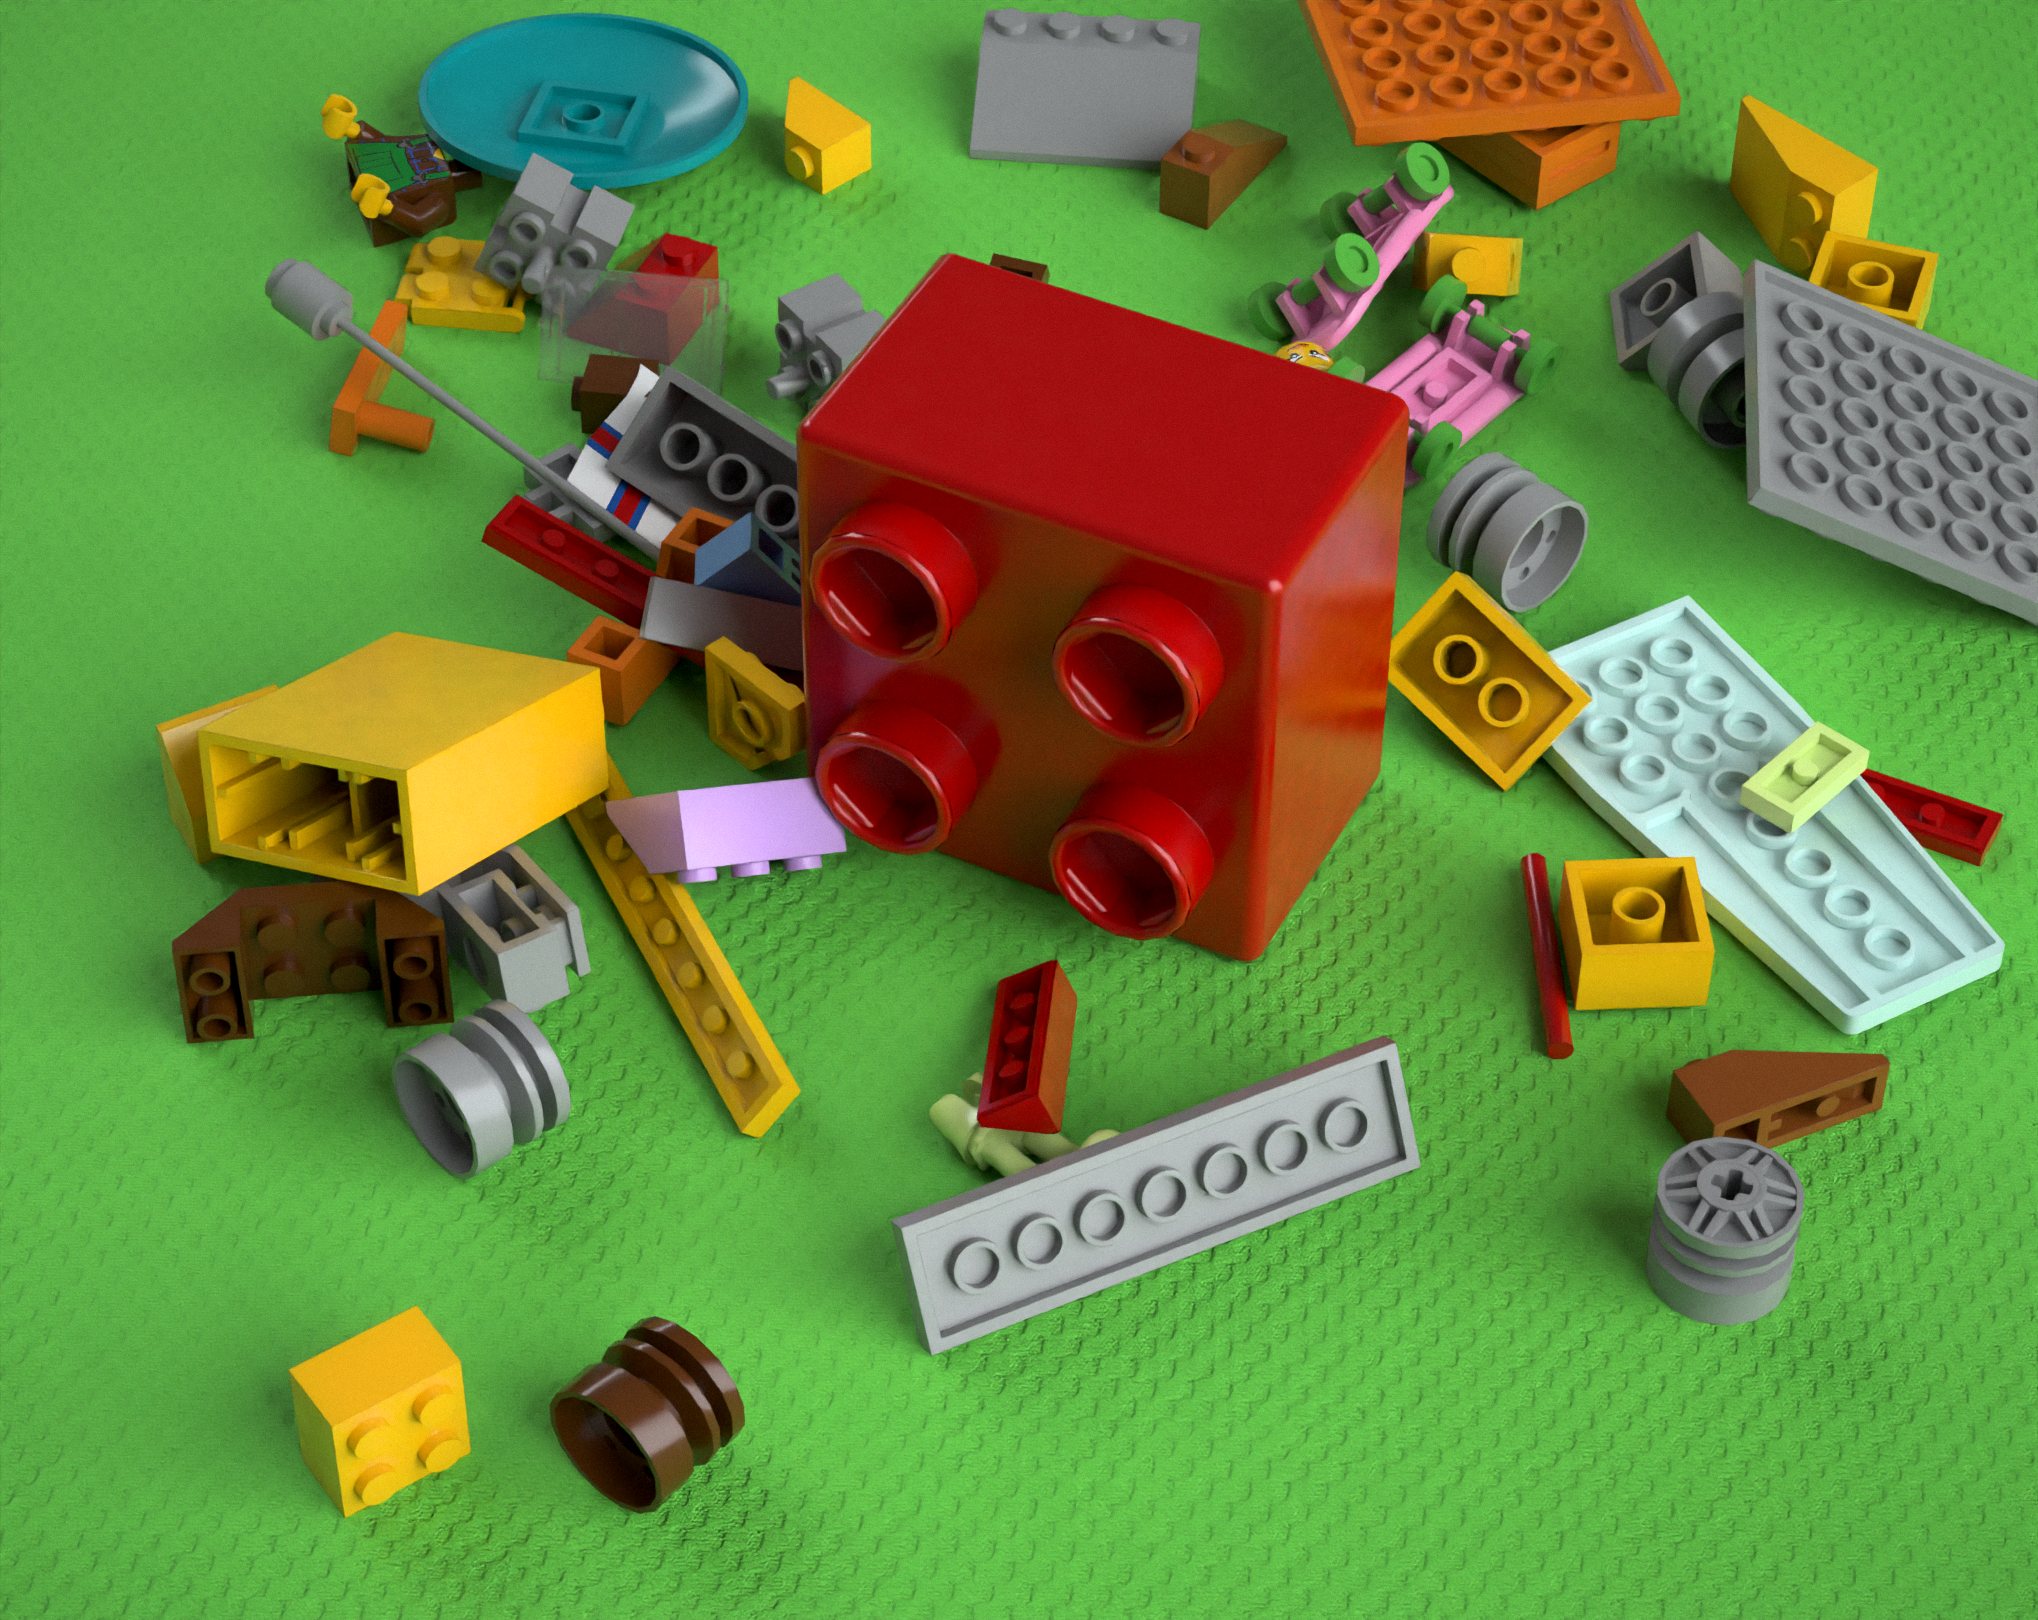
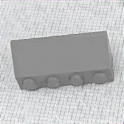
(709, 455)

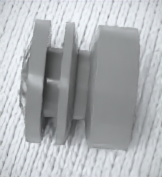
(1507, 531)
(481, 1088)
(1724, 1230)

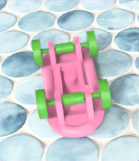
(1364, 249)
(1457, 376)

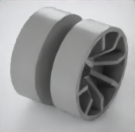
(1702, 366)

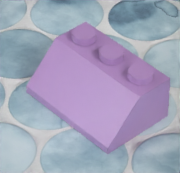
(729, 826)

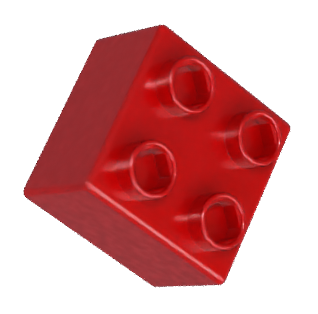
(1098, 603)

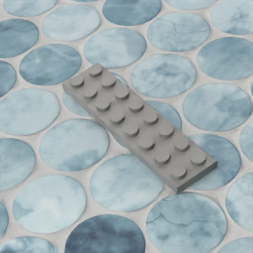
(1155, 1194)

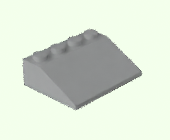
(1083, 88)

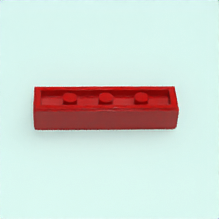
(1029, 1051)

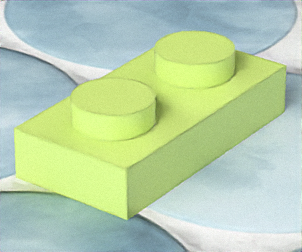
(1804, 777)

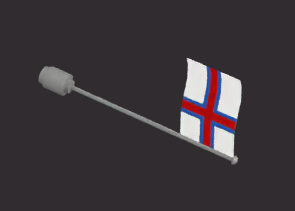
(325, 310)

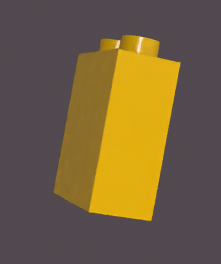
(404, 761)

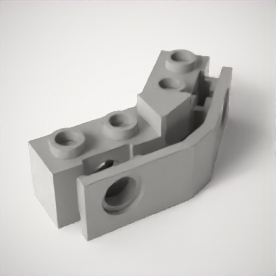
(509, 928)

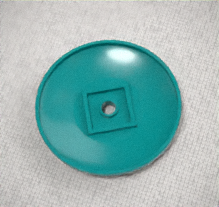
(589, 93)

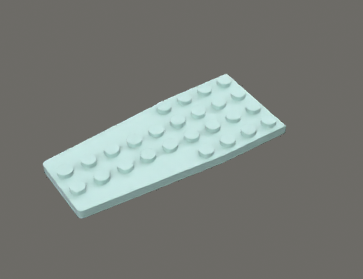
(1837, 906)

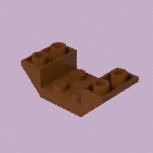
(310, 944)

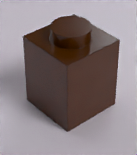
(605, 386)

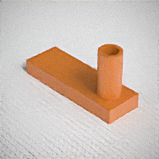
(357, 405)

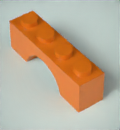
(636, 666)

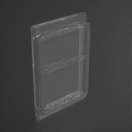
(633, 317)

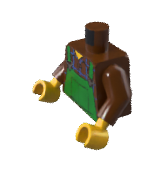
(397, 181)

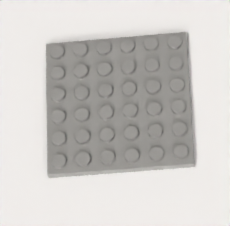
(1891, 440)

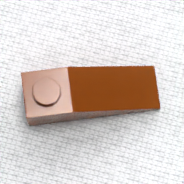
(1213, 169)
(1773, 1094)

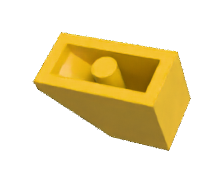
(823, 139)

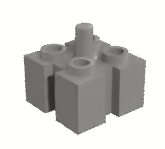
(551, 224)
(819, 337)

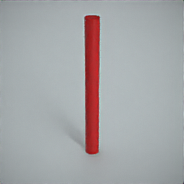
(1546, 956)

